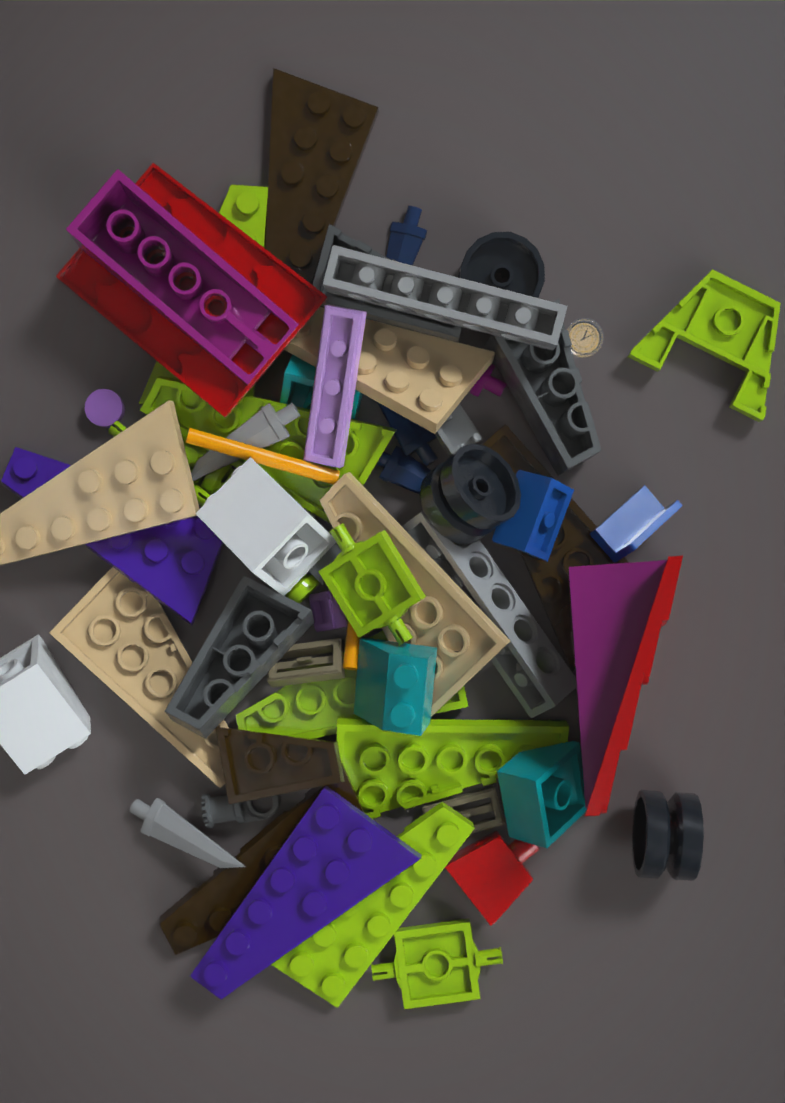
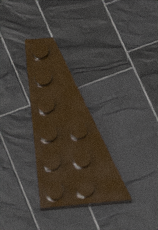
(312, 164)
(571, 549)
(208, 909)

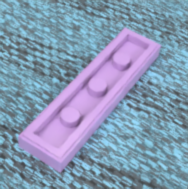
(334, 385)

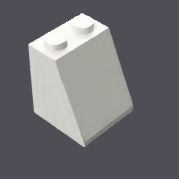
(265, 527)
(38, 707)

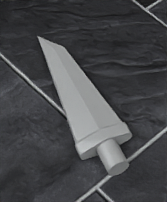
(260, 431)
(173, 829)

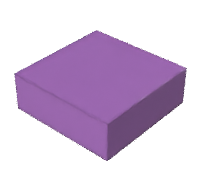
(326, 612)

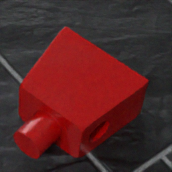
(492, 873)

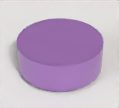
(104, 408)

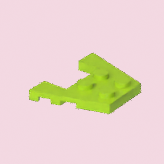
(727, 323)

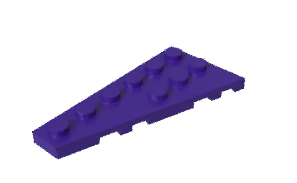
(165, 560)
(315, 877)

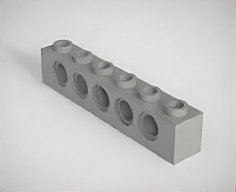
(444, 298)
(529, 660)

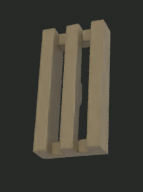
(307, 668)
(473, 796)

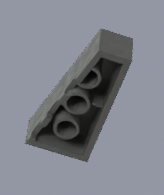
(375, 312)
(549, 397)
(237, 654)

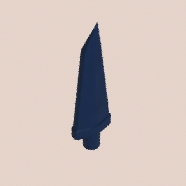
(406, 237)
(411, 436)
(402, 470)

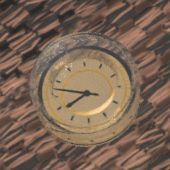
(585, 337)

